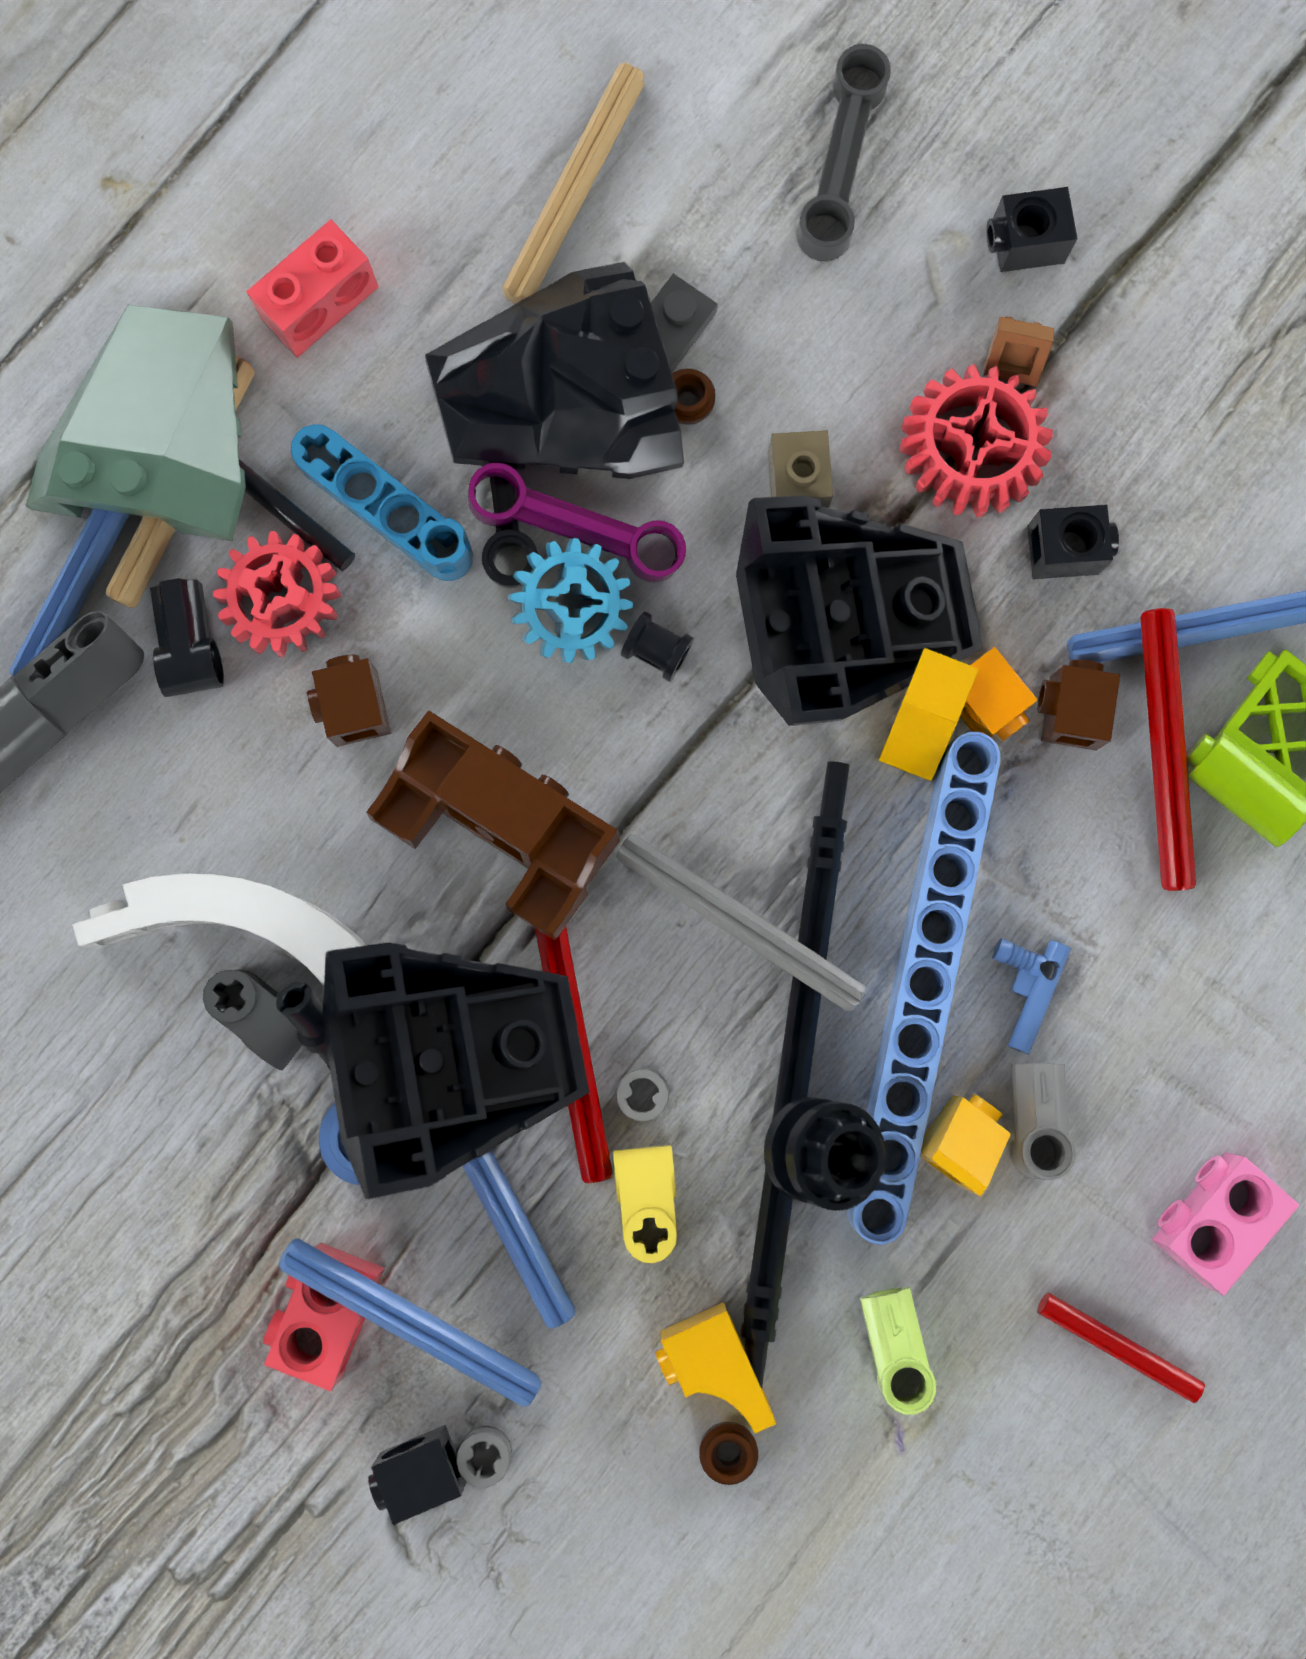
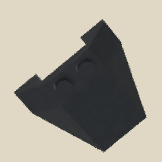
(846, 606)
(442, 1059)

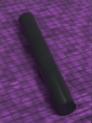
(296, 519)

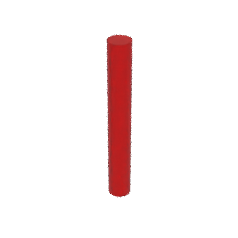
(1121, 1348)

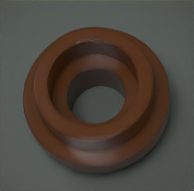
(698, 383)
(728, 1471)

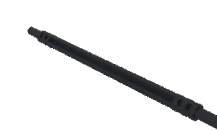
(795, 1066)

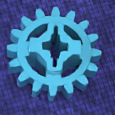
(570, 574)

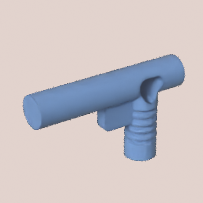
(1032, 985)

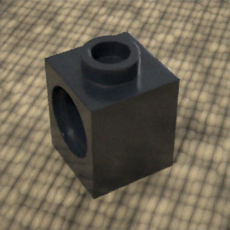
(1044, 211)
(1052, 556)
(416, 1475)

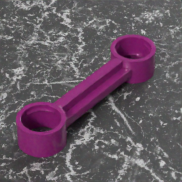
(575, 522)

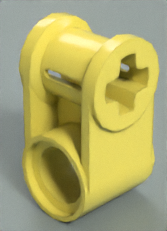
(646, 1191)

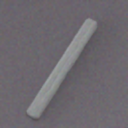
(742, 923)

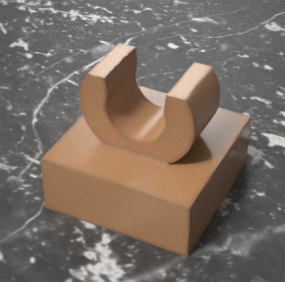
(1019, 350)

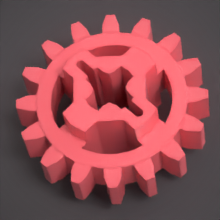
(269, 616)

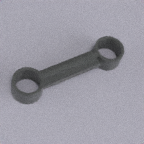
(844, 151)

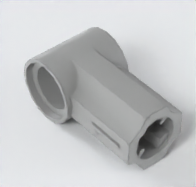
(1038, 1112)

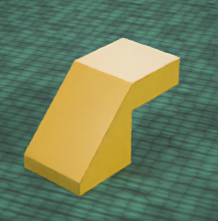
(928, 714)

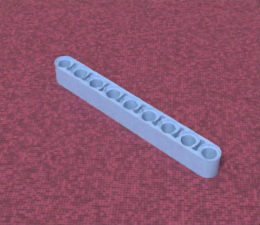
(942, 960)

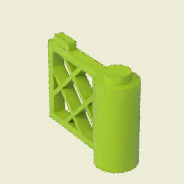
(1244, 774)

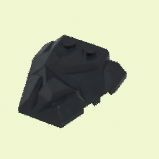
(563, 381)

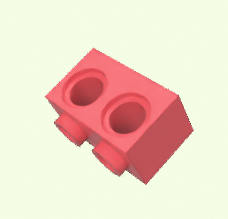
(313, 288)
(332, 1321)

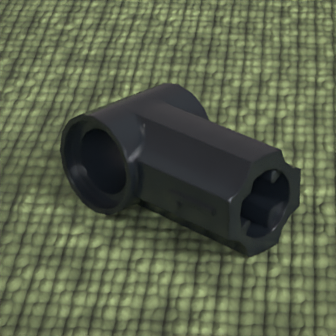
(186, 652)

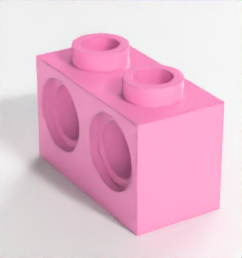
(1235, 1235)

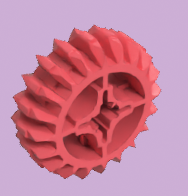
(1020, 446)

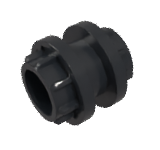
(824, 1153)

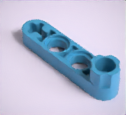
(385, 499)

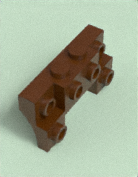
(504, 806)

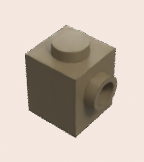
(801, 465)

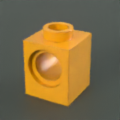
(997, 698)

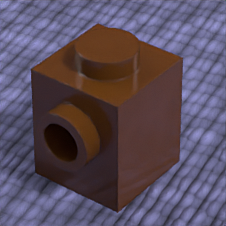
(349, 700)
(1079, 705)

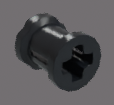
(657, 646)

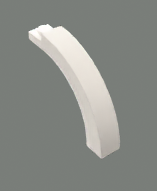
(218, 900)

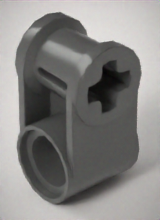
(258, 1021)

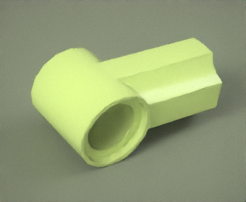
(897, 1345)

